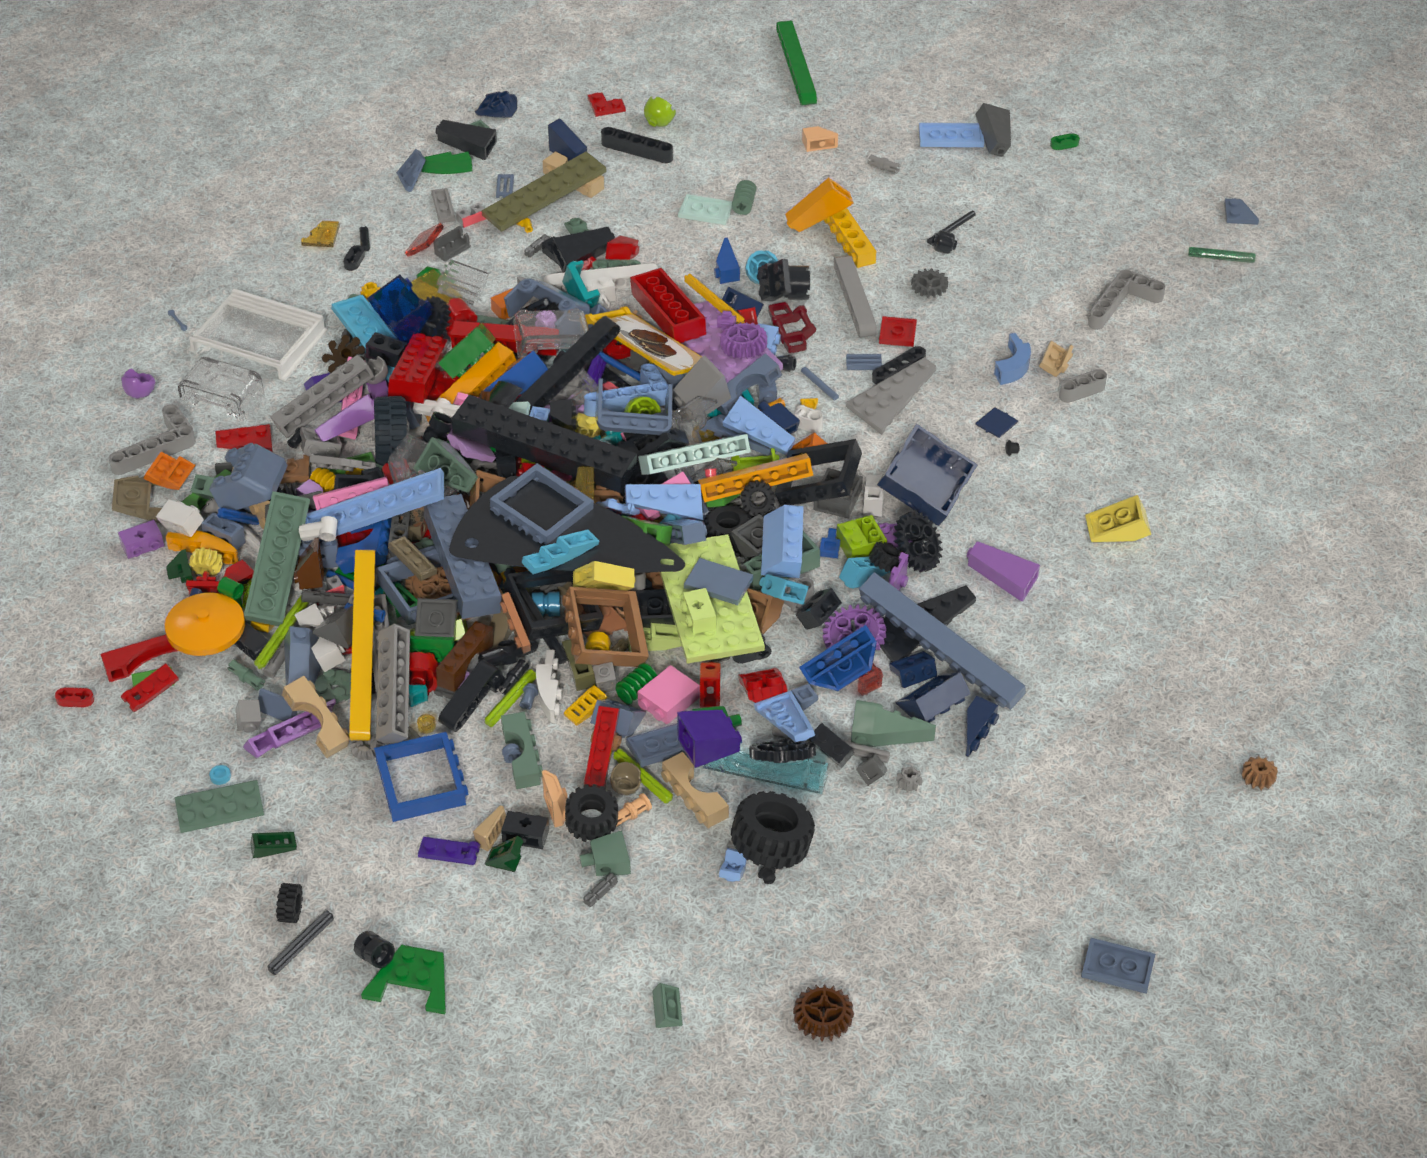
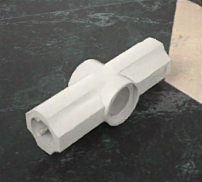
(430, 406)

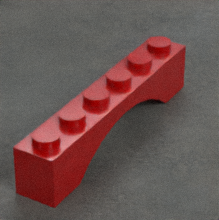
(125, 660)

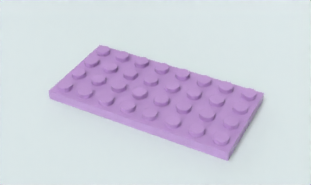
(710, 346)

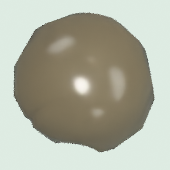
(625, 778)

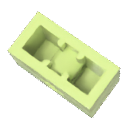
(698, 610)

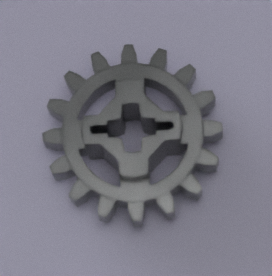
(929, 283)

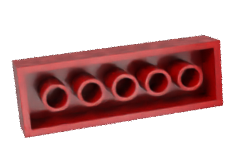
(668, 305)
(417, 368)

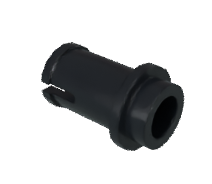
(296, 439)

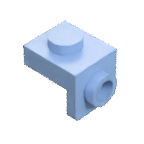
(733, 866)

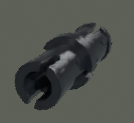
(513, 676)

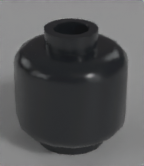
(944, 242)

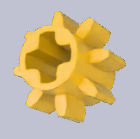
(368, 289)

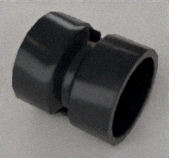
(438, 427)
(374, 949)

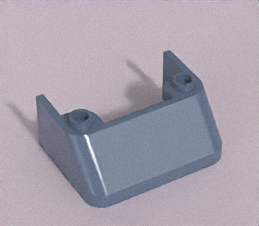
(529, 287)
(633, 422)

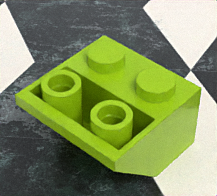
(859, 536)

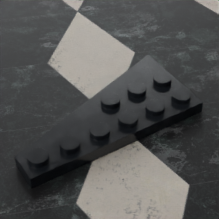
(942, 607)

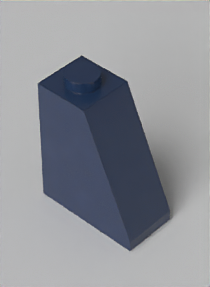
(564, 140)

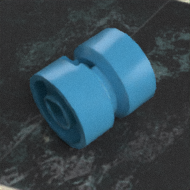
(548, 603)

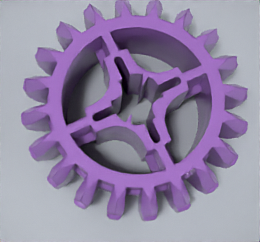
(743, 340)

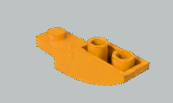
(200, 539)

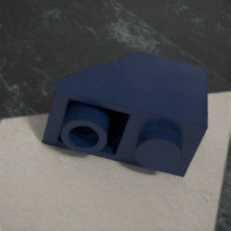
(741, 301)

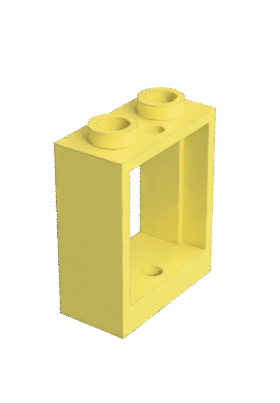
(604, 576)

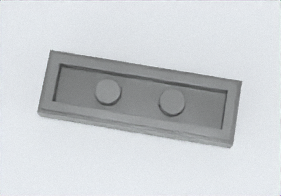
(443, 205)

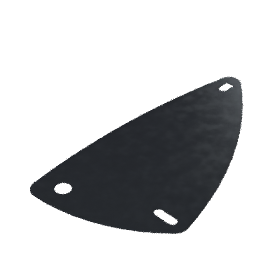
(501, 543)

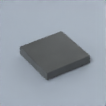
(436, 617)

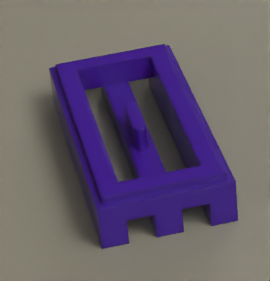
(596, 368)

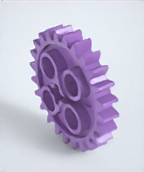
(836, 631)

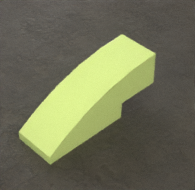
(660, 637)

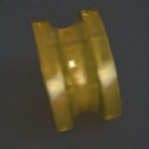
(426, 718)

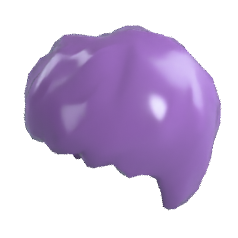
(137, 384)

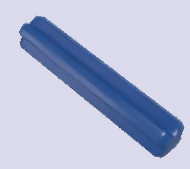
(237, 516)

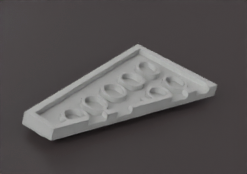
(888, 398)

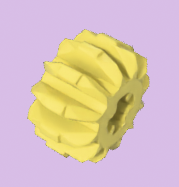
(206, 560)

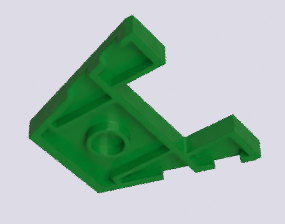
(413, 969)

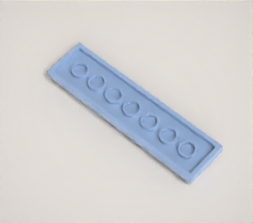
(384, 502)

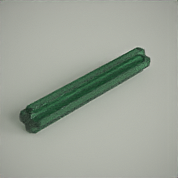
(1221, 254)

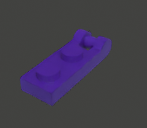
(449, 850)

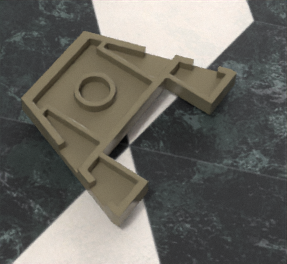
(133, 497)

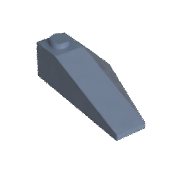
(299, 656)

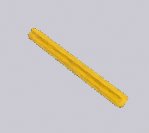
(711, 297)

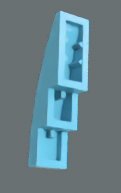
(565, 549)

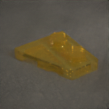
(323, 235)

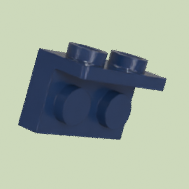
(914, 669)

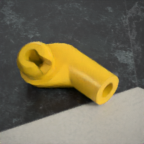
(526, 223)

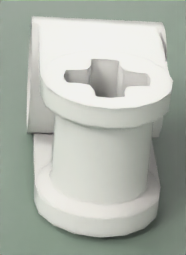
(810, 419)

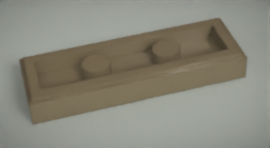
(412, 558)

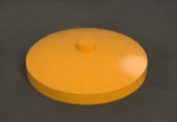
(204, 624)

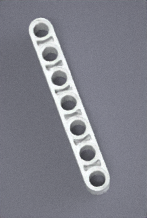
(619, 275)

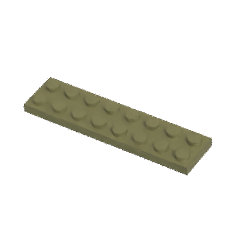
(543, 191)

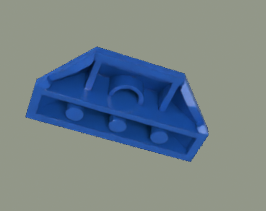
(842, 661)

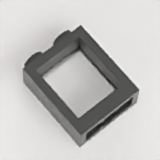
(839, 506)

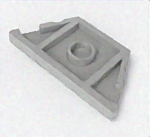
(340, 463)

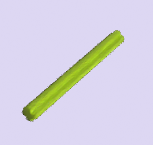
(279, 635)

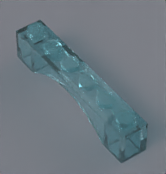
(802, 775)

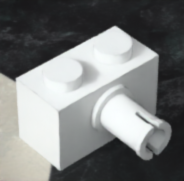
(605, 287)
(180, 517)

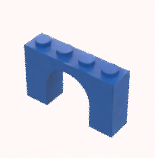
(376, 540)

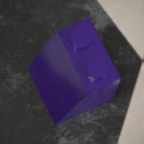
(707, 735)

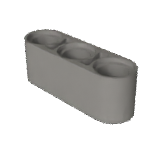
(1083, 385)

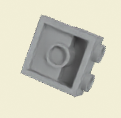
(313, 445)

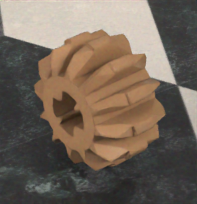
(1259, 772)

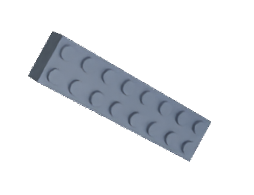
(469, 580)

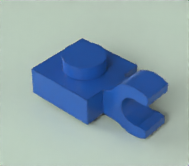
(830, 546)

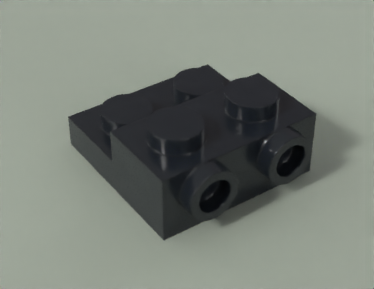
(774, 280)
(666, 441)

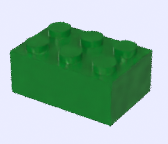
(467, 351)

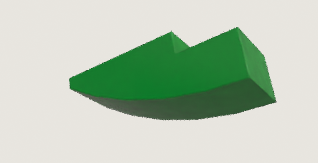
(447, 163)

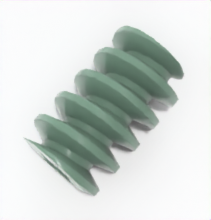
(744, 197)

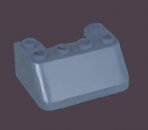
(253, 478)

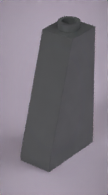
(995, 128)

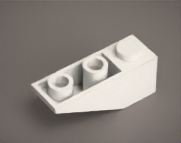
(873, 496)

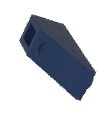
(979, 718)

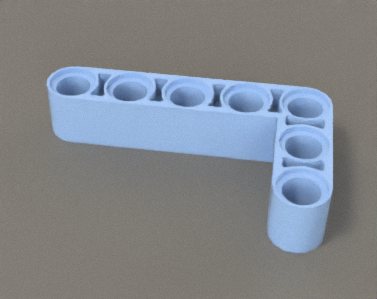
(652, 386)

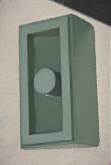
(667, 1006)

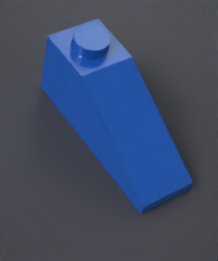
(727, 267)

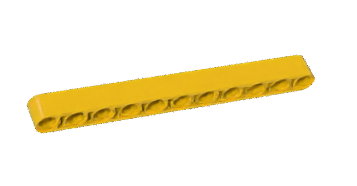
(362, 646)

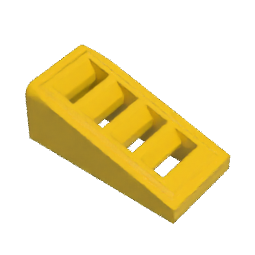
(591, 695)

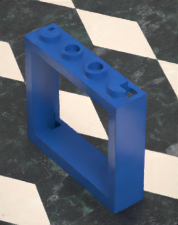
(427, 804)

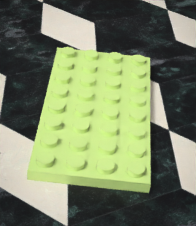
(735, 624)

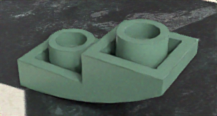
(576, 225)

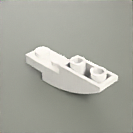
(548, 686)

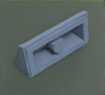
(274, 705)

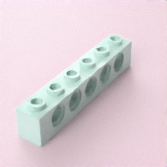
(694, 454)

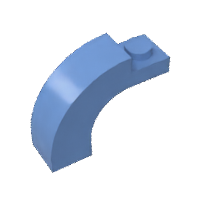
(1016, 366)

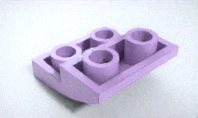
(471, 449)

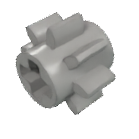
(909, 779)

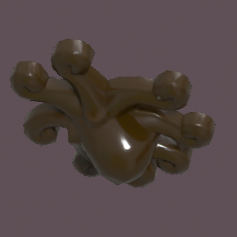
(342, 353)

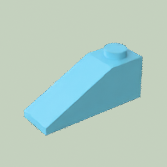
(858, 570)

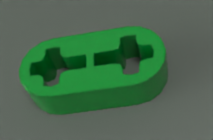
(1065, 141)

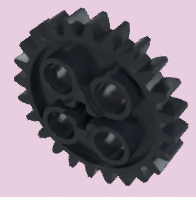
(438, 318)
(916, 528)
(782, 751)

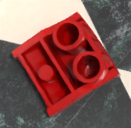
(763, 684)

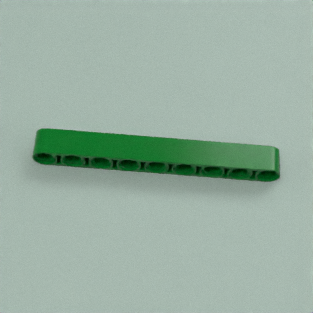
(796, 62)

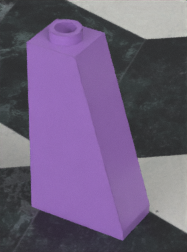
(1004, 569)

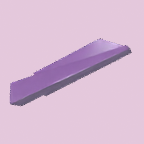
(349, 418)
(284, 732)

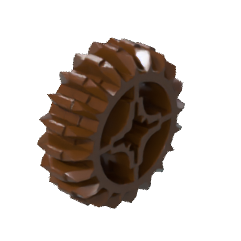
(809, 1012)

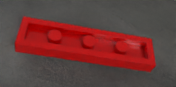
(601, 746)

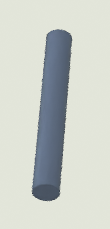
(819, 383)

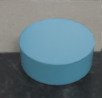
(220, 774)

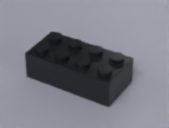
(654, 607)

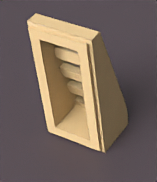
(490, 829)

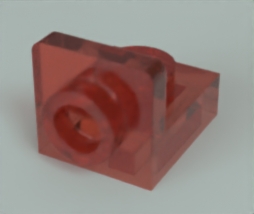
(870, 681)

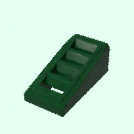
(265, 849)

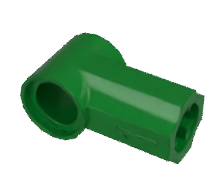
(231, 589)

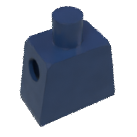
(780, 416)

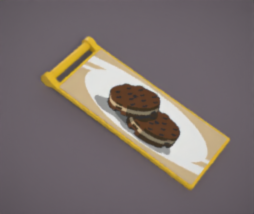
(649, 341)

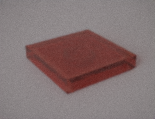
(424, 239)

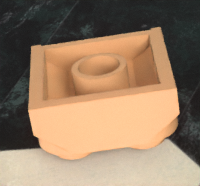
(555, 797)

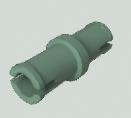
(245, 675)

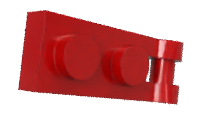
(150, 687)

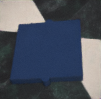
(996, 422)

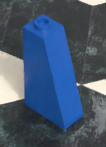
(523, 373)

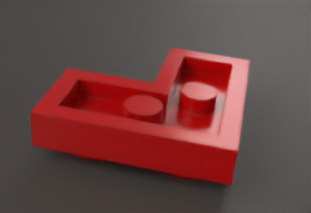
(602, 107)

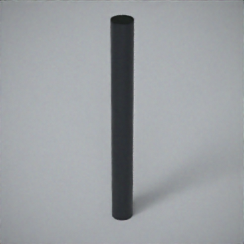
(956, 224)

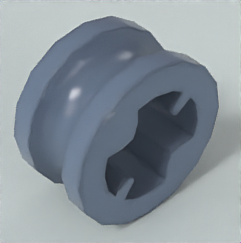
(511, 752)

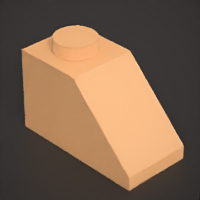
(819, 138)

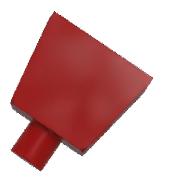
(709, 678)

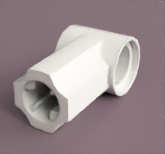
(324, 529)

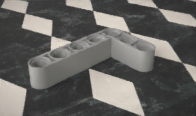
(1123, 284)
(145, 452)

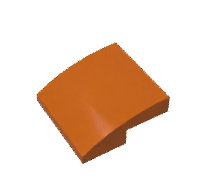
(168, 471)

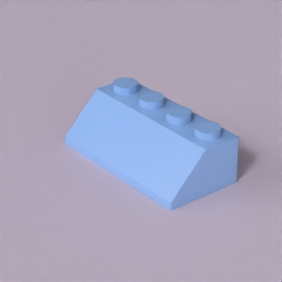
(782, 542)

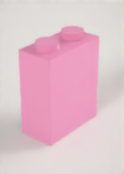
(668, 694)

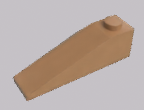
(766, 608)

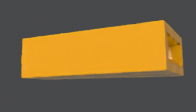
(818, 205)

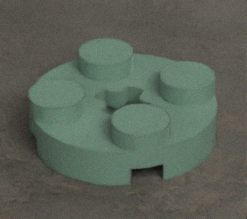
(334, 677)

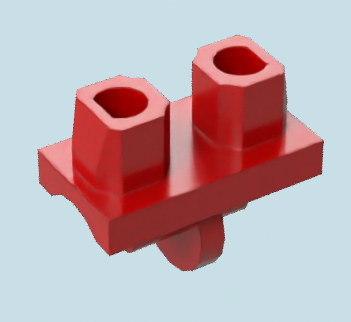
(204, 583)

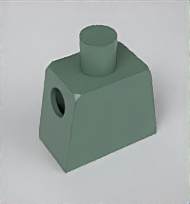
(608, 855)

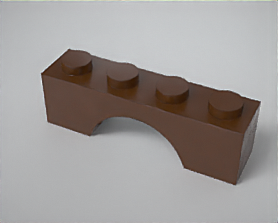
(453, 668)

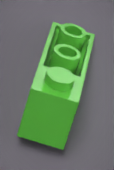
(659, 531)

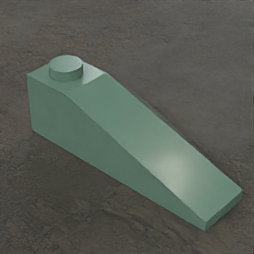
(442, 455)
(881, 727)

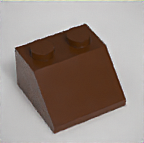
(310, 569)

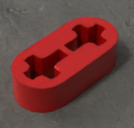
(74, 697)

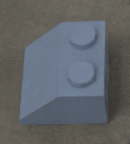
(628, 718)

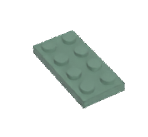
(219, 806)

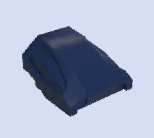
(498, 105)

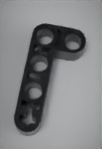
(470, 694)

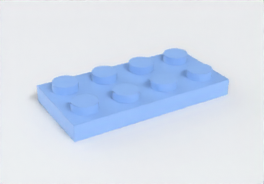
(950, 135)

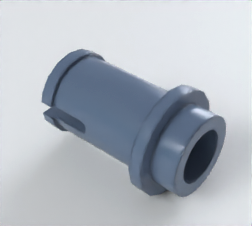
(530, 692)

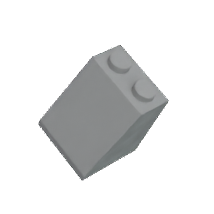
(702, 381)

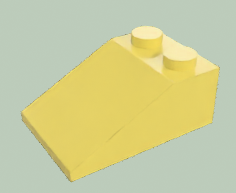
(1119, 522)

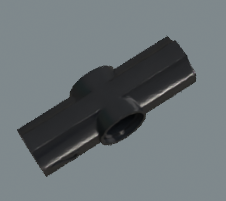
(506, 653)

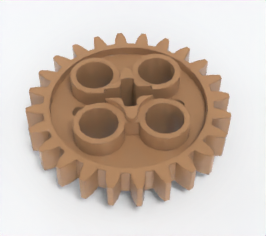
(430, 588)

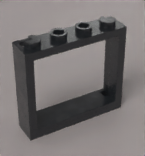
(822, 454)
(551, 627)

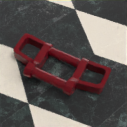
(791, 317)

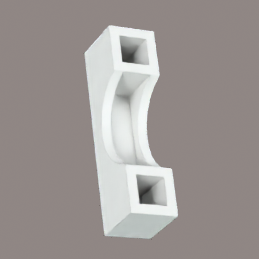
(326, 652)

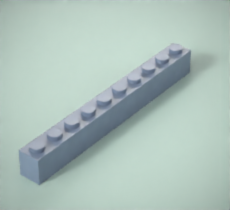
(942, 641)

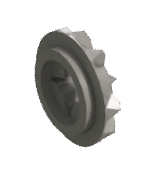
(363, 752)

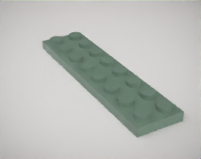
(276, 559)

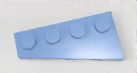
(748, 420)
(667, 498)
(786, 715)

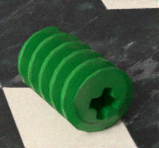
(628, 687)

